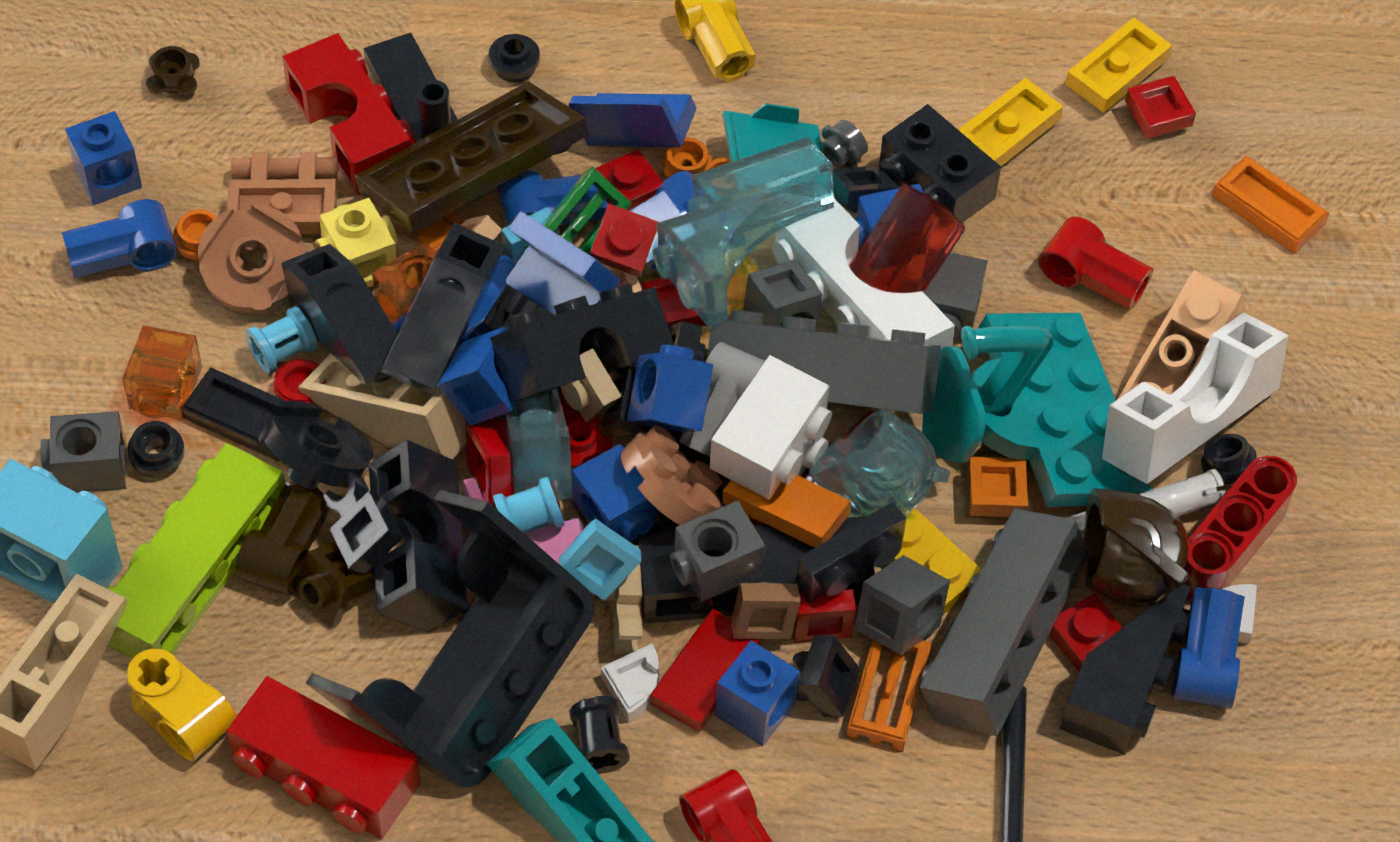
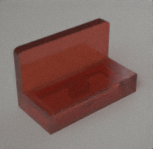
(908, 243)

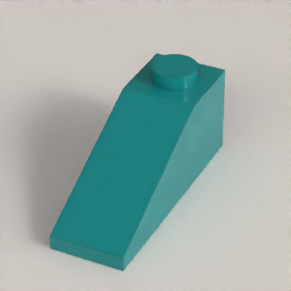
(563, 788)

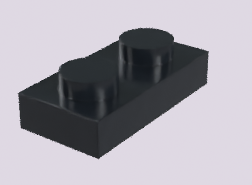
(838, 560)

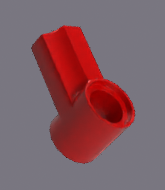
(1083, 257)
(723, 811)

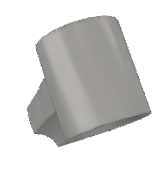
(730, 377)

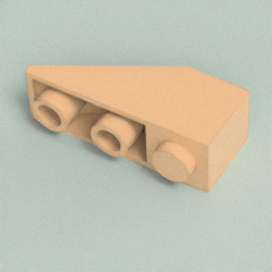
(1185, 332)

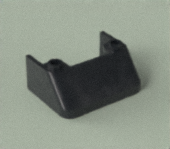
(494, 661)

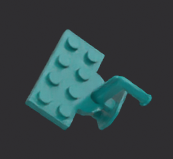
(1032, 402)

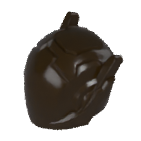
(1133, 547)

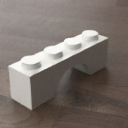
(825, 249)
(1236, 372)

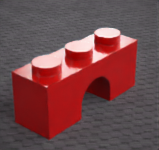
(335, 82)

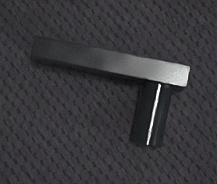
(410, 85)

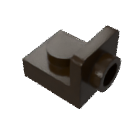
(329, 584)

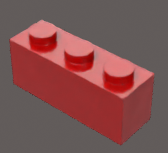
(323, 758)

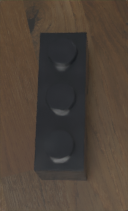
(544, 352)
(419, 577)

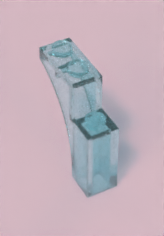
(734, 213)

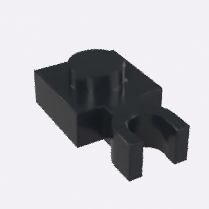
(365, 525)

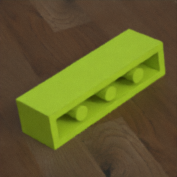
(193, 551)

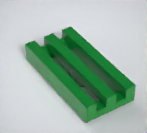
(604, 191)

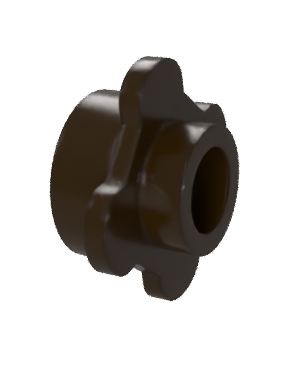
(172, 71)

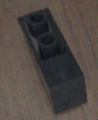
(443, 308)
(341, 311)
(1118, 675)

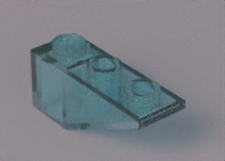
(539, 444)

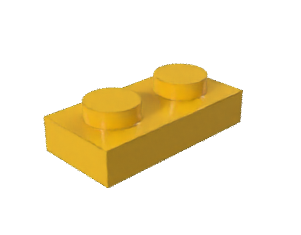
(1118, 64)
(1013, 121)
(936, 552)

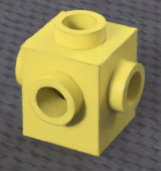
(360, 236)

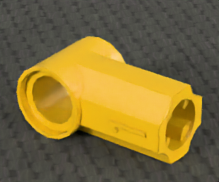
(717, 35)

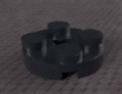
(315, 447)

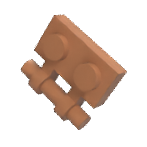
(297, 192)

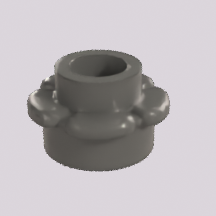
(843, 144)

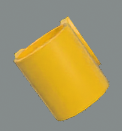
(177, 703)

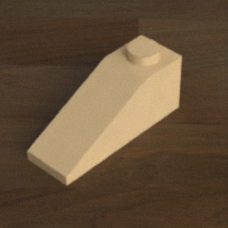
(388, 409)
(54, 669)

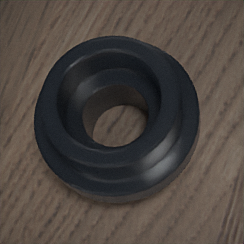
(514, 57)
(153, 436)
(1228, 455)

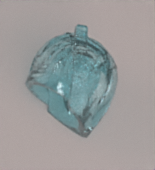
(880, 465)

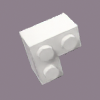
(773, 429)

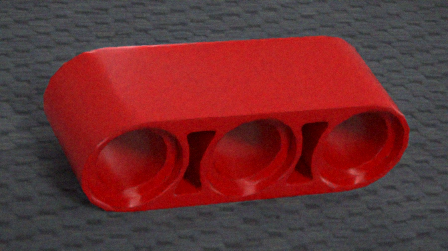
(1244, 508)

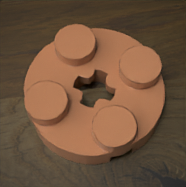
(246, 230)
(672, 480)

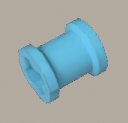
(281, 339)
(531, 507)

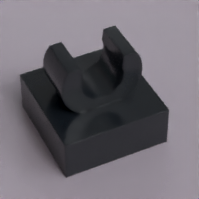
(826, 675)

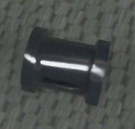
(600, 733)

